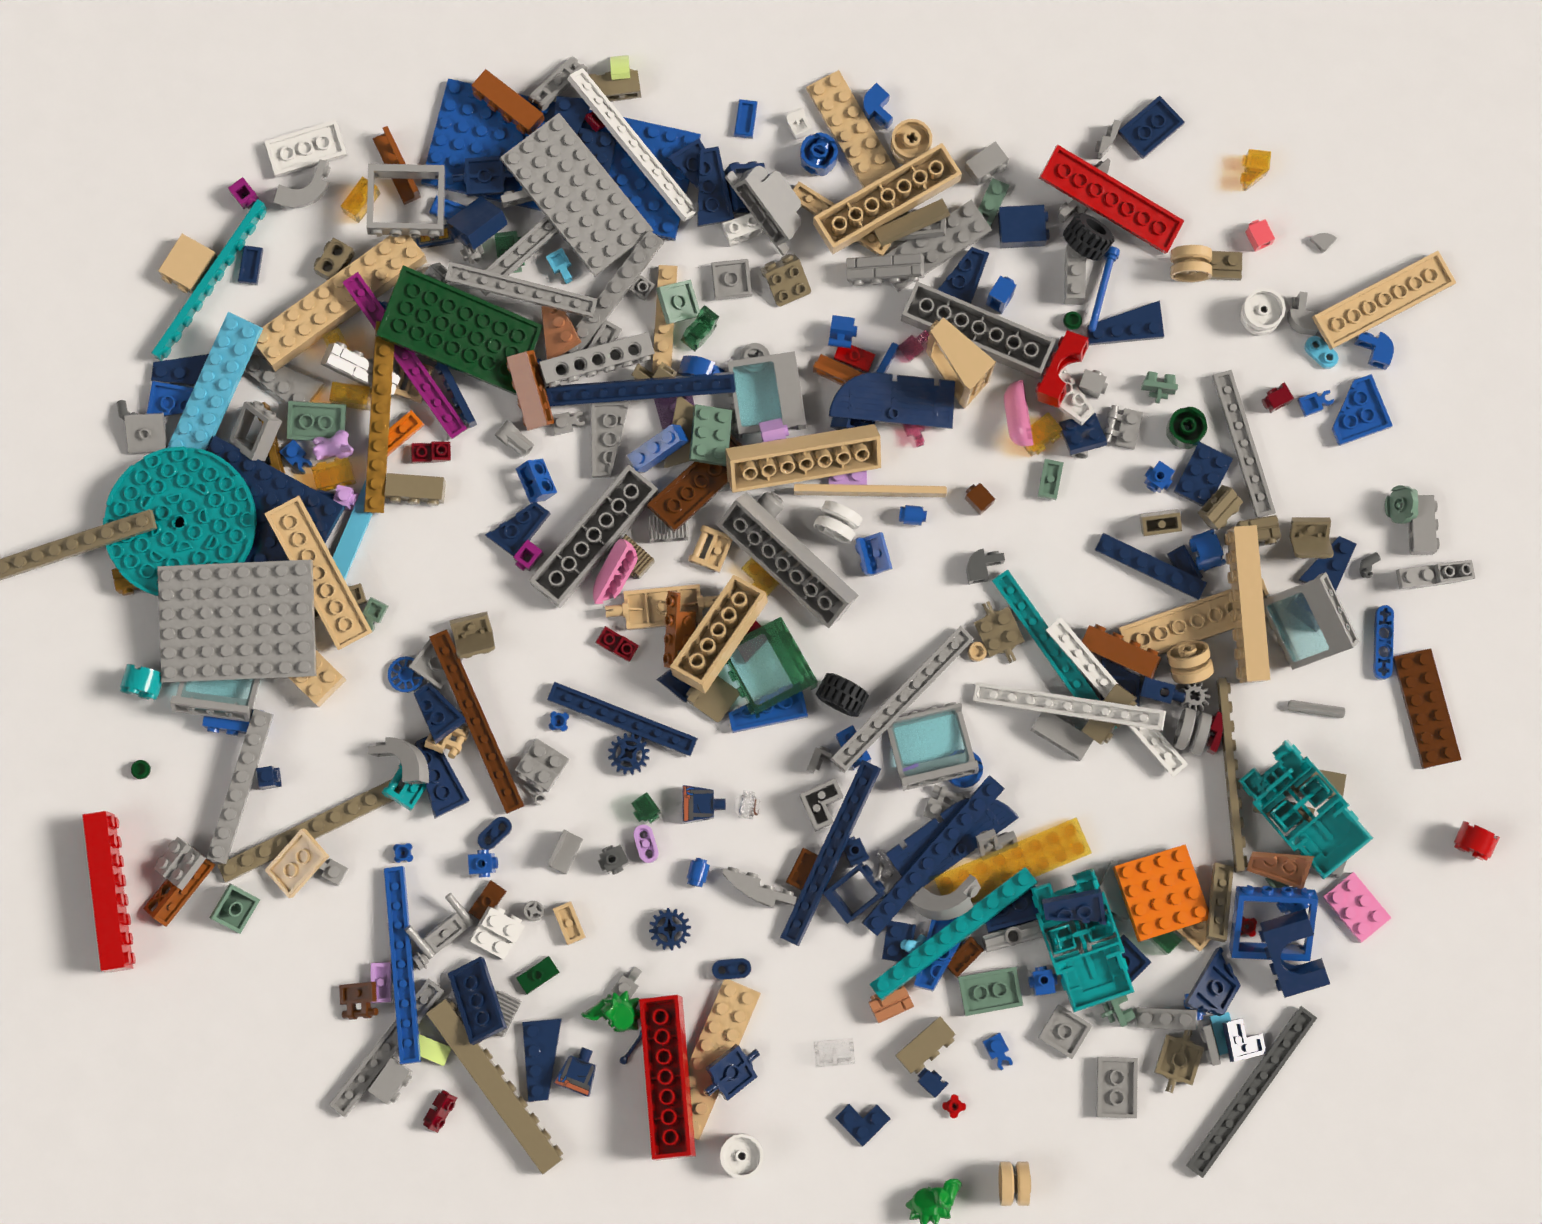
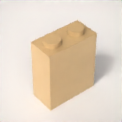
(187, 264)

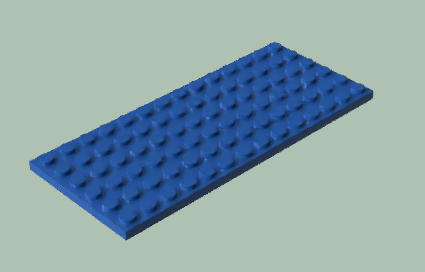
(473, 130)

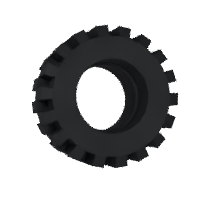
(1088, 236)
(842, 694)

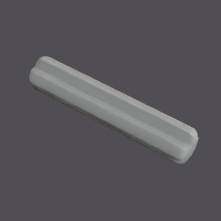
(1318, 709)

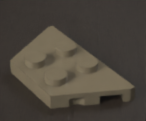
(682, 416)

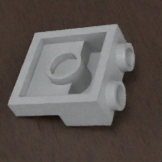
(541, 766)
(179, 863)

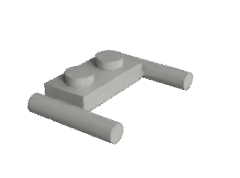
(444, 932)

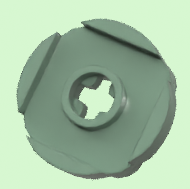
(1410, 504)

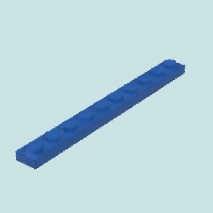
(402, 966)

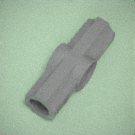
(1000, 939)

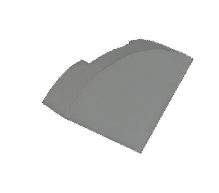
(1323, 241)

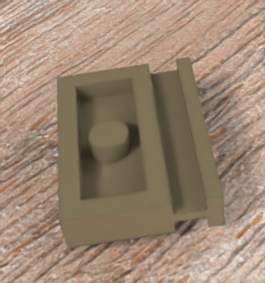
(1226, 265)

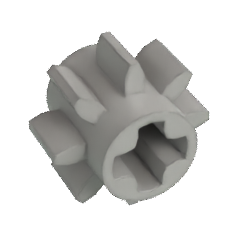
(471, 255)

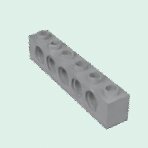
(641, 342)

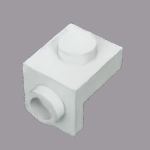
(798, 123)

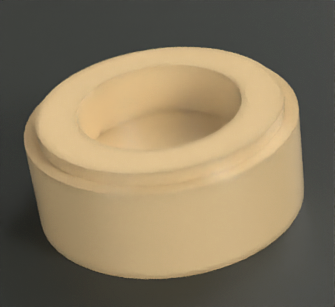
(977, 651)

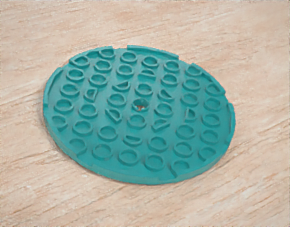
(189, 486)

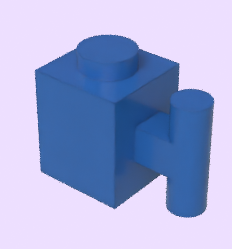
(842, 331)

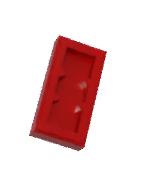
(855, 357)

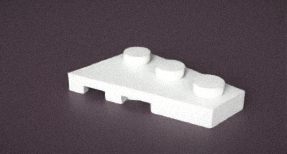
(1074, 402)

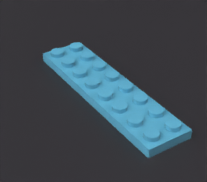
(216, 383)

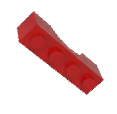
(1071, 350)

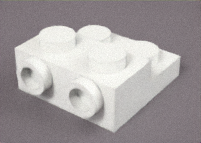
(497, 931)

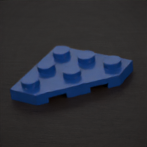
(1361, 412)

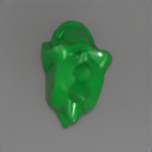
(618, 1010)
(934, 1203)

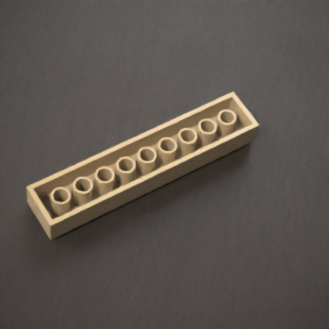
(332, 303)

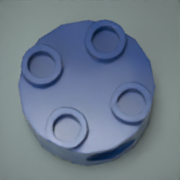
(818, 154)
(1207, 549)

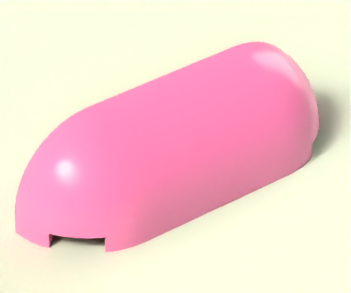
(1017, 414)
(614, 571)

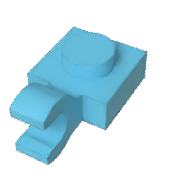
(559, 263)

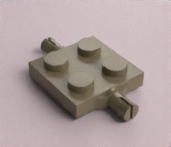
(999, 632)
(1179, 1060)

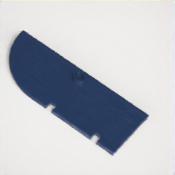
(903, 401)
(995, 817)

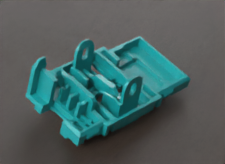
(1330, 835)
(1095, 974)

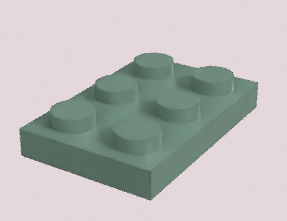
(314, 419)
(710, 435)
(990, 991)

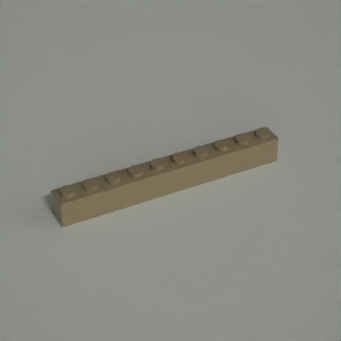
(496, 1088)

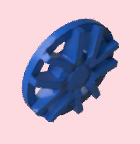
(405, 674)

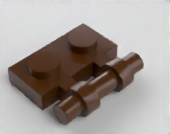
(358, 993)

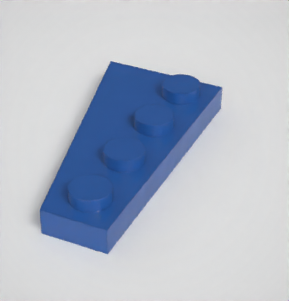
(931, 975)

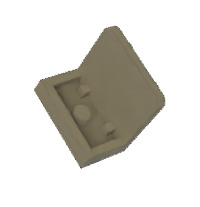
(786, 279)
(1311, 537)
(473, 635)
(716, 700)

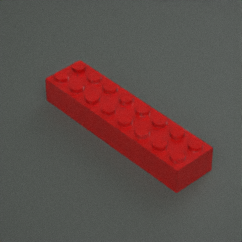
(108, 891)
(667, 1077)

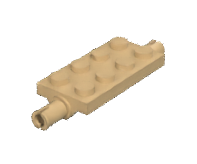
(648, 606)

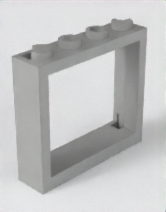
(406, 171)

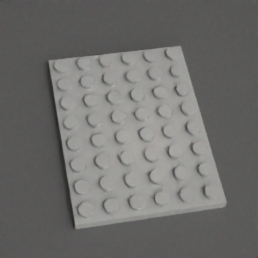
(237, 621)

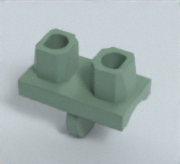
(1159, 389)
(1122, 1016)

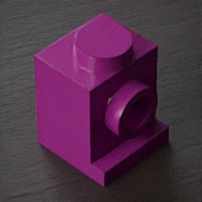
(240, 189)
(530, 549)

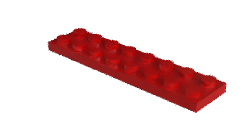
(1111, 199)

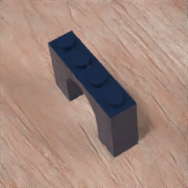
(1277, 935)

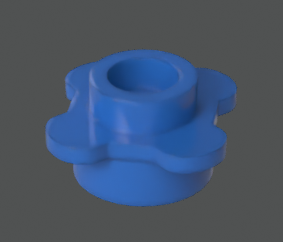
(558, 716)
(398, 852)

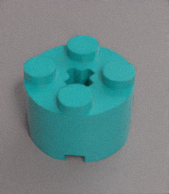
(141, 681)

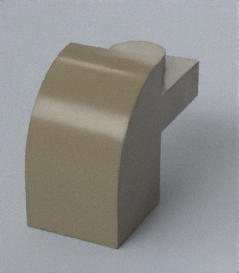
(662, 371)

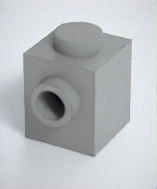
(1093, 383)

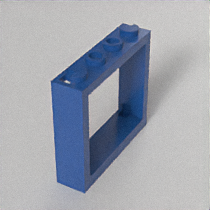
(1251, 950)

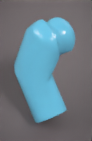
(910, 945)

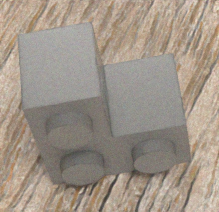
(816, 802)

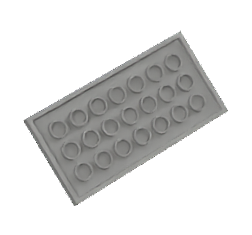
(576, 194)

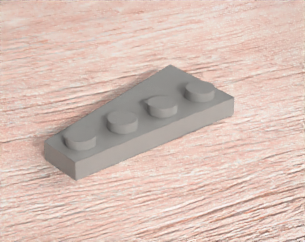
(284, 382)
(606, 433)

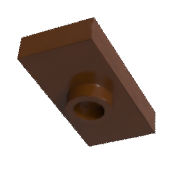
(801, 869)
(489, 897)
(964, 956)

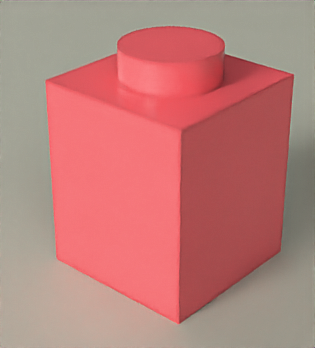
(1259, 234)

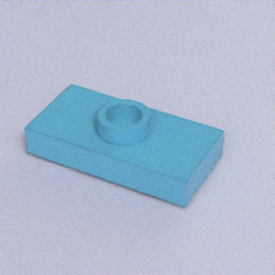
(1216, 1022)

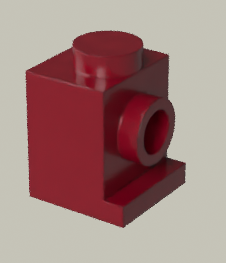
(1277, 398)

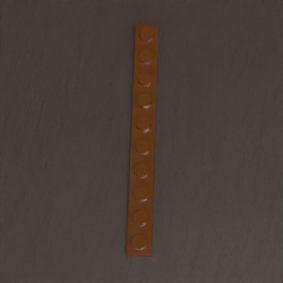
(476, 721)

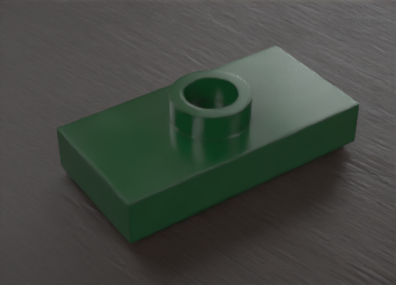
(538, 975)

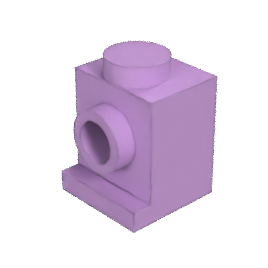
(346, 496)

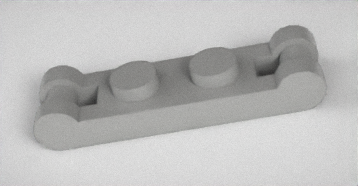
(555, 84)

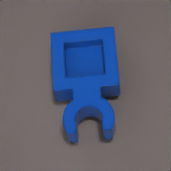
(1313, 404)
(295, 455)
(996, 1048)

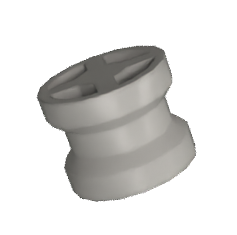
(530, 910)

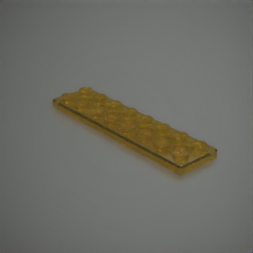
(1037, 853)

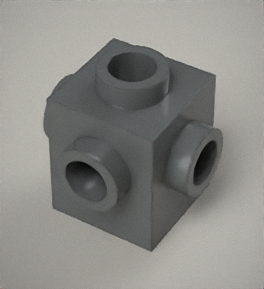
(609, 852)

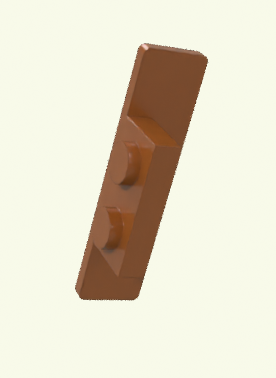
(679, 627)

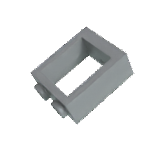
(266, 435)

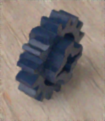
(624, 747)
(661, 929)

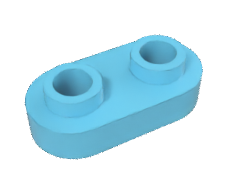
(1319, 354)

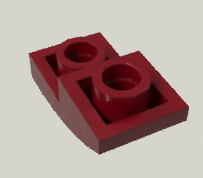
(430, 452)
(617, 644)
(1216, 729)

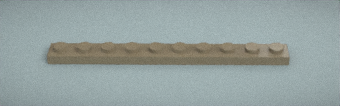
(77, 544)
(1232, 782)
(316, 827)

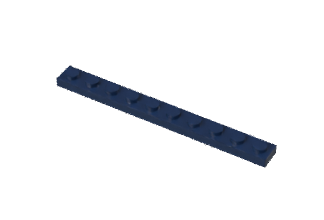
(641, 389)
(830, 853)
(933, 855)

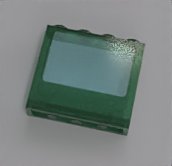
(769, 667)

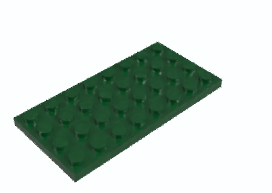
(455, 328)

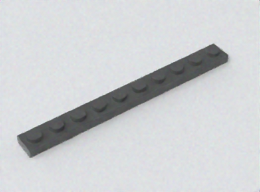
(1251, 1091)

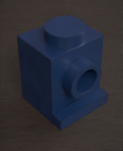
(269, 777)
(860, 857)
(931, 1082)

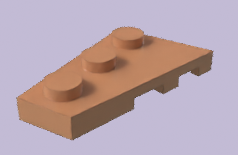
(558, 332)
(1281, 867)

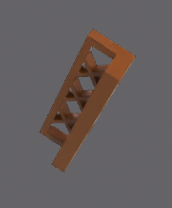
(391, 155)
(834, 370)
(173, 901)

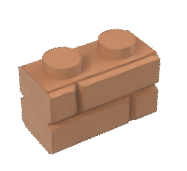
(891, 1006)

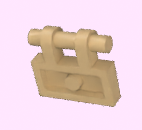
(454, 747)

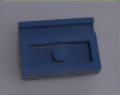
(894, 935)

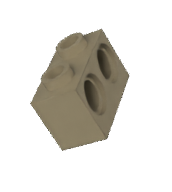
(338, 262)

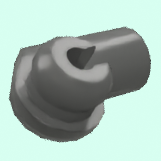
(122, 409)
(1366, 565)

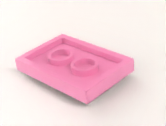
(1357, 907)

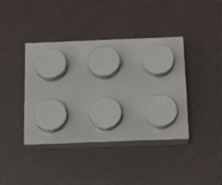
(1117, 1087)

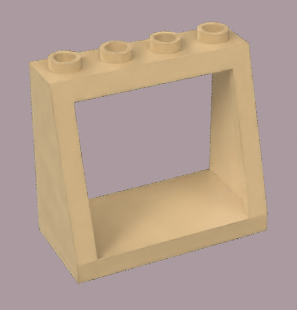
(959, 360)

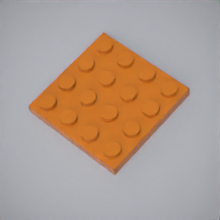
(1161, 893)

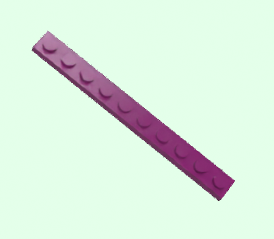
(407, 360)

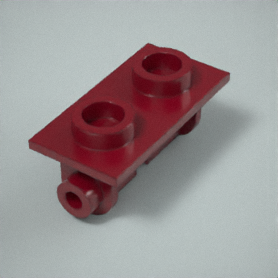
(445, 1103)

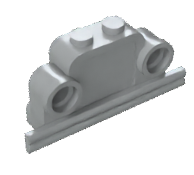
(770, 202)

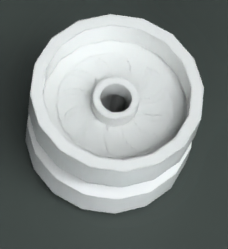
(1251, 311)
(837, 521)
(729, 1156)

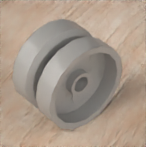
(1192, 731)

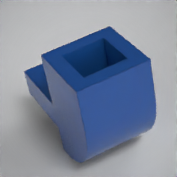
(873, 106)
(1381, 348)
(697, 365)

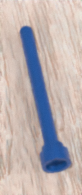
(1110, 257)

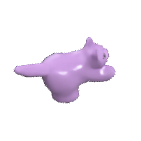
(336, 446)

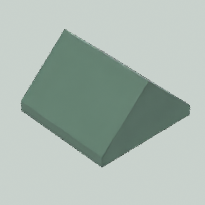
(234, 908)

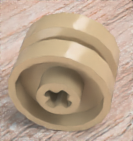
(906, 132)
(1191, 263)
(1190, 662)
(1014, 1183)

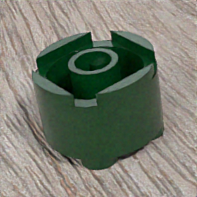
(1186, 438)

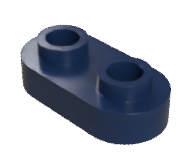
(494, 832)
(731, 968)

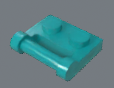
(409, 793)

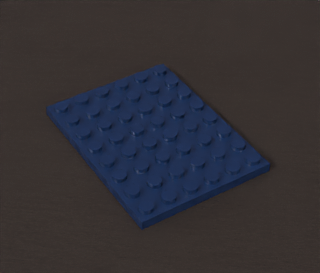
(269, 490)

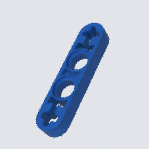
(1383, 642)

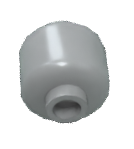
(771, 503)

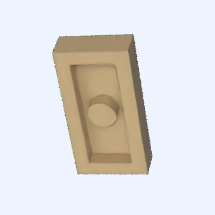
(569, 923)

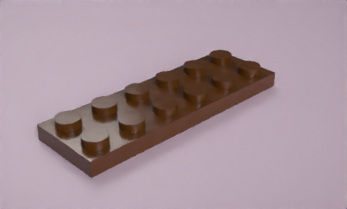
(690, 492)
(1426, 708)

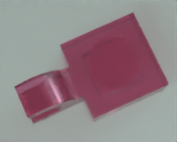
(912, 347)
(916, 432)

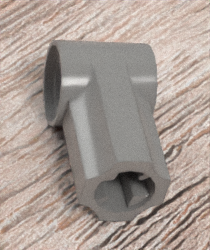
(511, 436)

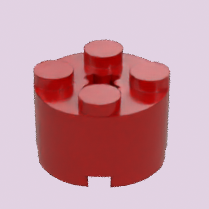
(1476, 840)

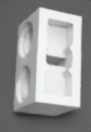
(742, 229)

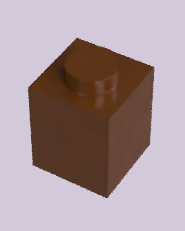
(979, 498)

